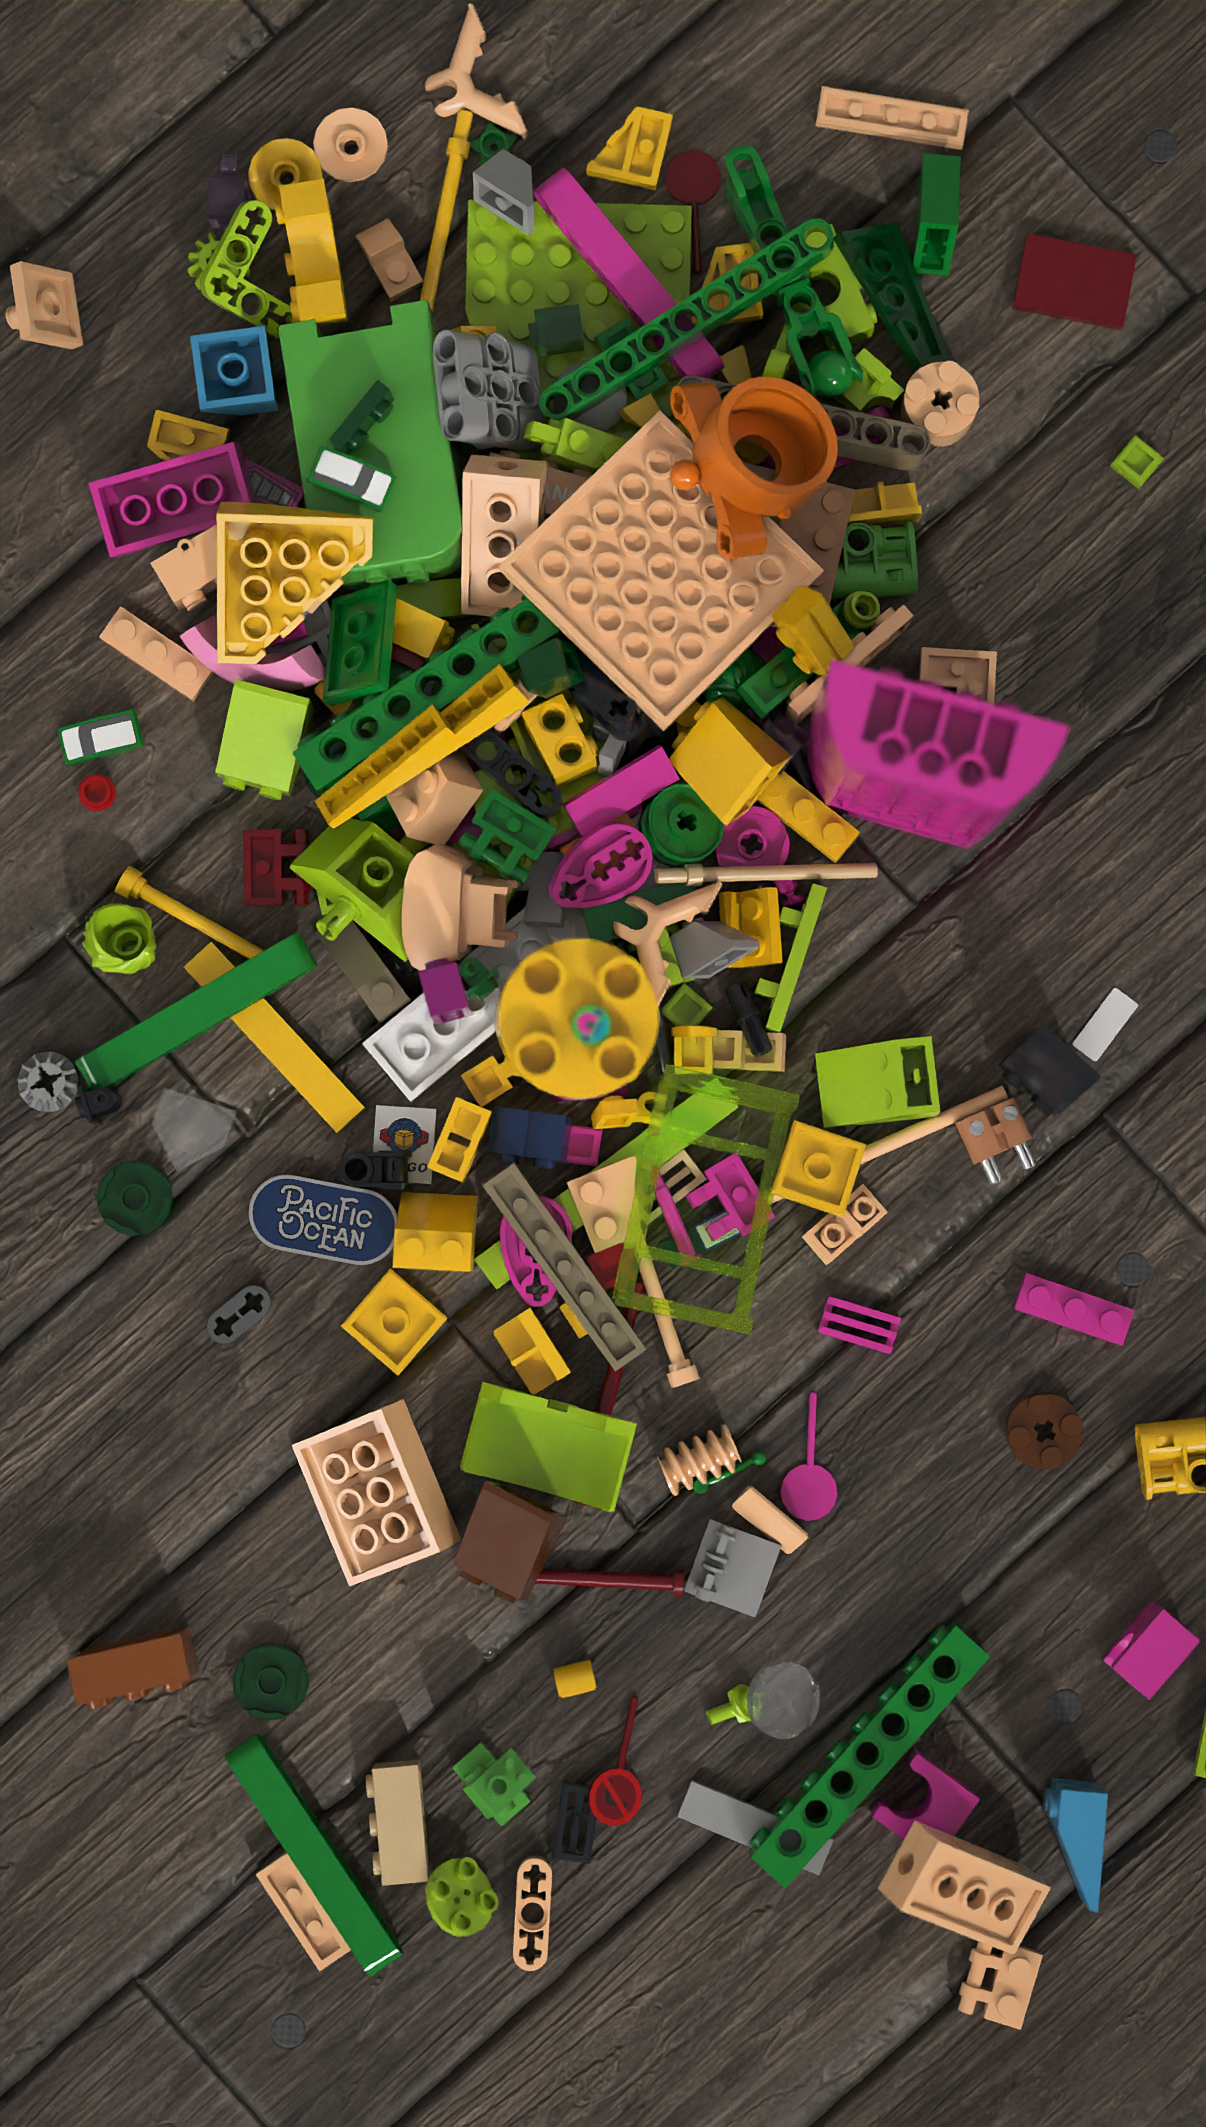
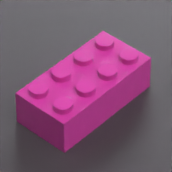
(170, 498)

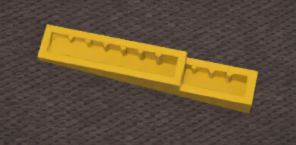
(422, 744)

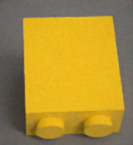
(727, 759)
(435, 1232)

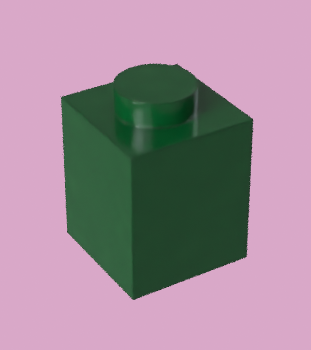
(550, 668)

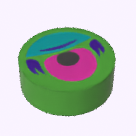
(591, 1025)

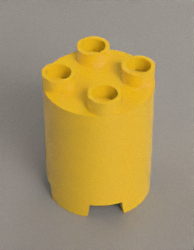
(538, 1008)

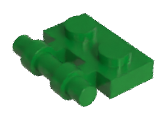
(515, 827)

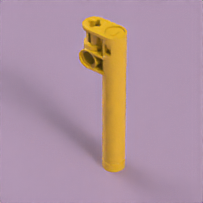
(1170, 1451)

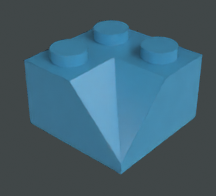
(235, 372)

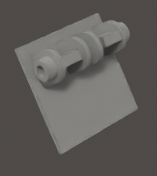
(732, 1568)

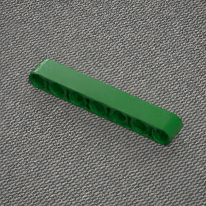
(197, 1013)
(314, 1854)

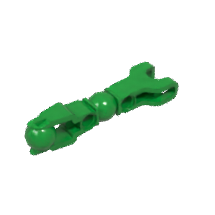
(758, 213)

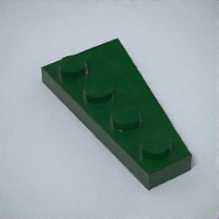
(893, 287)

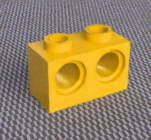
(553, 743)
(459, 1140)

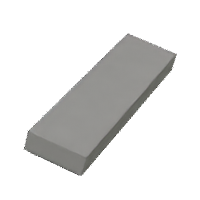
(738, 1819)

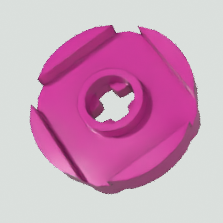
(770, 835)

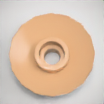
(346, 128)

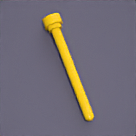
(134, 885)

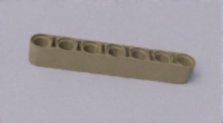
(856, 428)

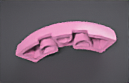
(276, 670)

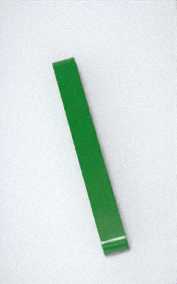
(697, 306)

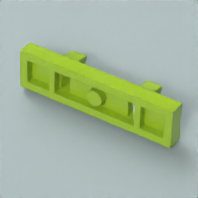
(804, 922)

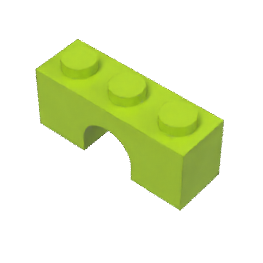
(855, 314)

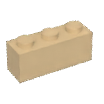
(398, 1822)

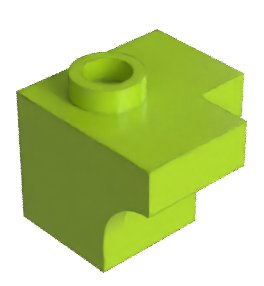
(874, 390)

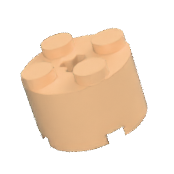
(946, 383)

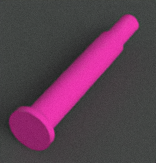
(674, 1219)

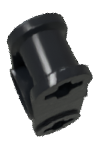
(606, 701)

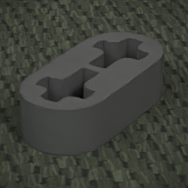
(233, 1307)

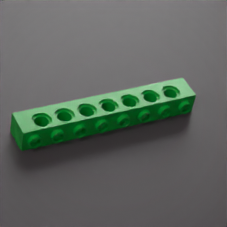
(410, 685)
(785, 1862)

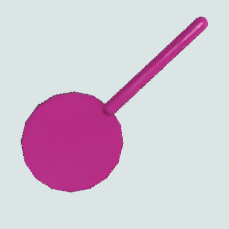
(809, 1489)

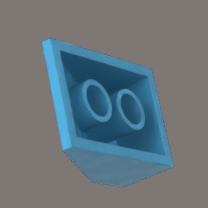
(1079, 1820)

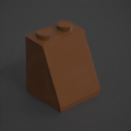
(507, 1541)

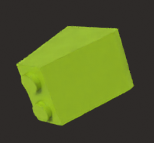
(260, 739)

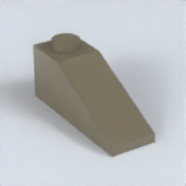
(366, 972)

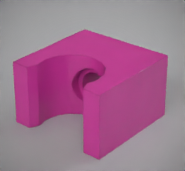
(1150, 1650)
(944, 1807)

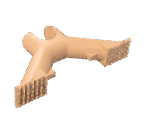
(467, 95)
(658, 917)

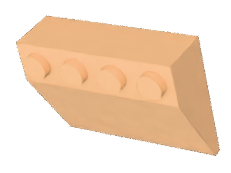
(376, 1493)

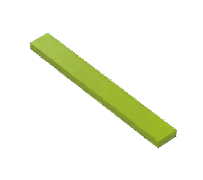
(694, 1114)

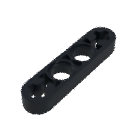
(504, 760)

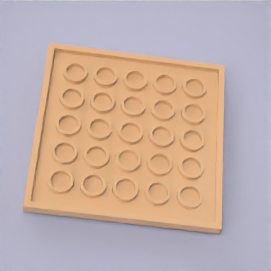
(641, 580)

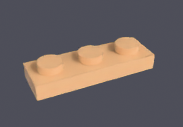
(156, 653)
(302, 1911)

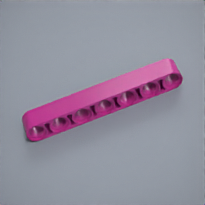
(620, 268)

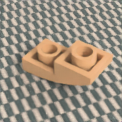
(836, 1233)

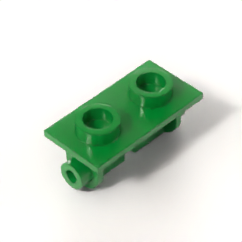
(478, 978)

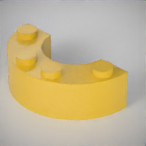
(312, 255)

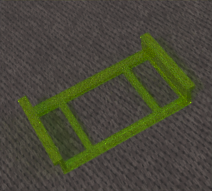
(633, 1248)

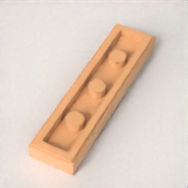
(892, 117)

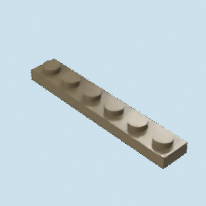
(564, 1266)

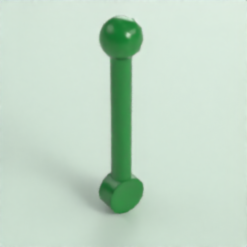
(757, 1458)

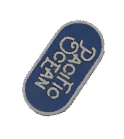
(323, 1219)

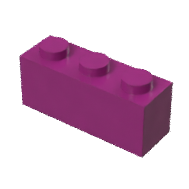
(444, 991)

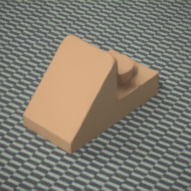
(389, 259)

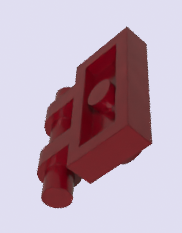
(264, 868)

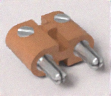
(994, 1132)

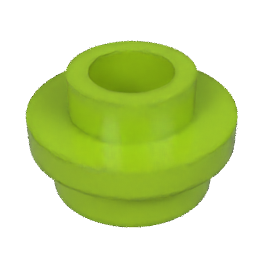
(868, 603)

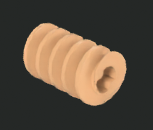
(699, 1460)

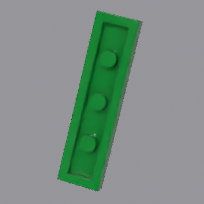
(781, 675)

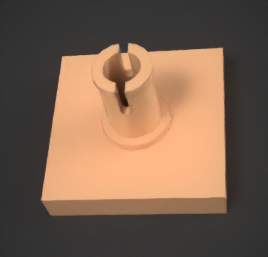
(44, 306)

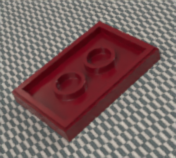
(1074, 281)

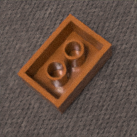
(133, 1667)

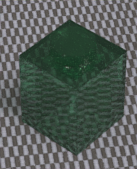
(557, 330)

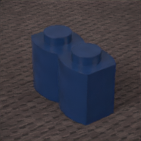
(529, 1135)

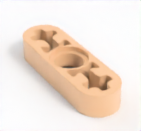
(541, 1942)

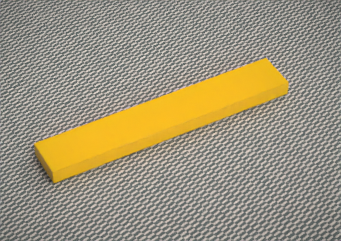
(283, 1047)

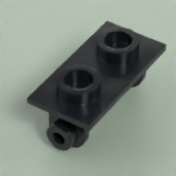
(97, 1103)

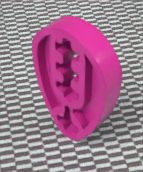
(616, 882)
(521, 1265)

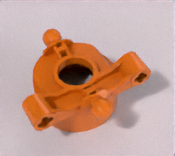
(762, 412)

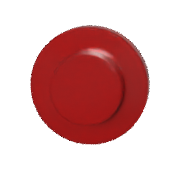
(97, 792)

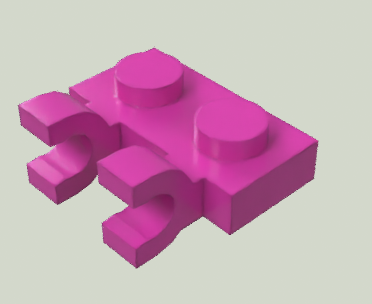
(735, 1191)

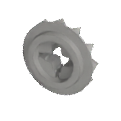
(64, 1088)

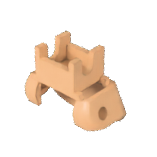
(450, 911)

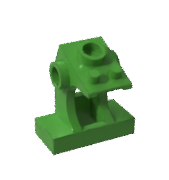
(495, 1783)

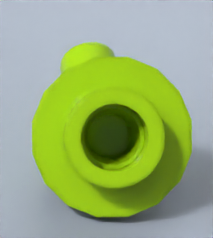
(736, 1707)

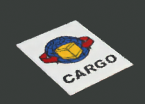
(407, 1130)

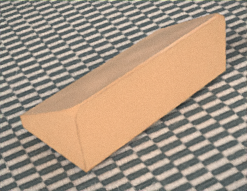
(769, 1519)

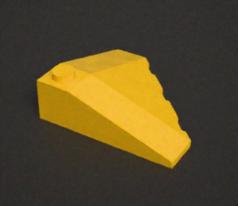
(277, 566)

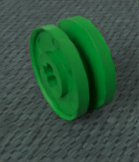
(667, 841)

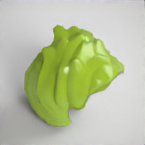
(120, 938)

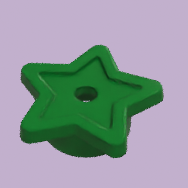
(492, 137)

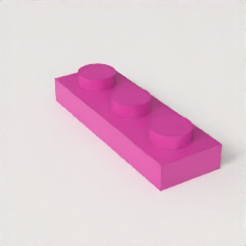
(1073, 1309)

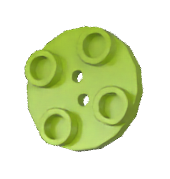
(471, 1910)

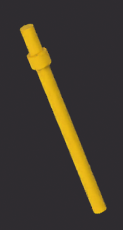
(458, 151)

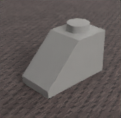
(506, 190)
(709, 947)

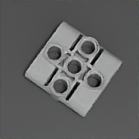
(486, 389)

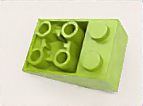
(878, 1083)

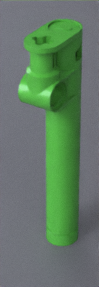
(884, 566)

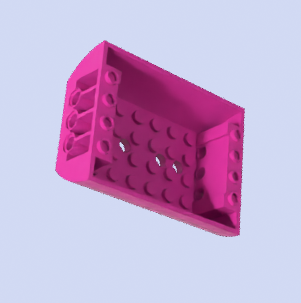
(923, 754)

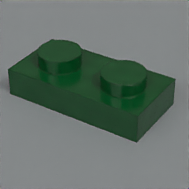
(353, 431)

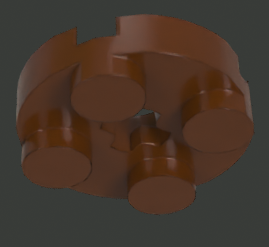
(1065, 1425)

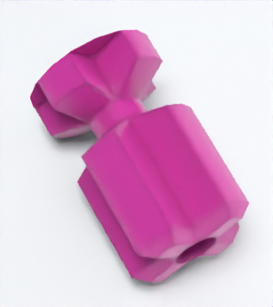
(787, 888)

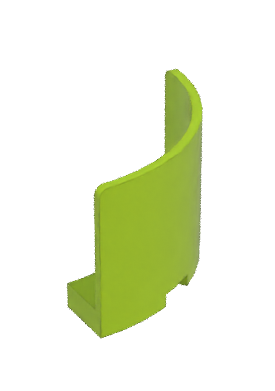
(547, 1446)

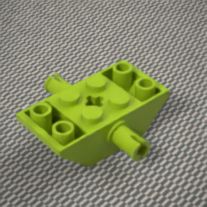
(362, 876)

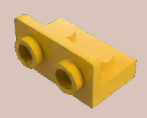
(757, 916)

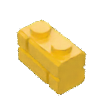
(811, 631)

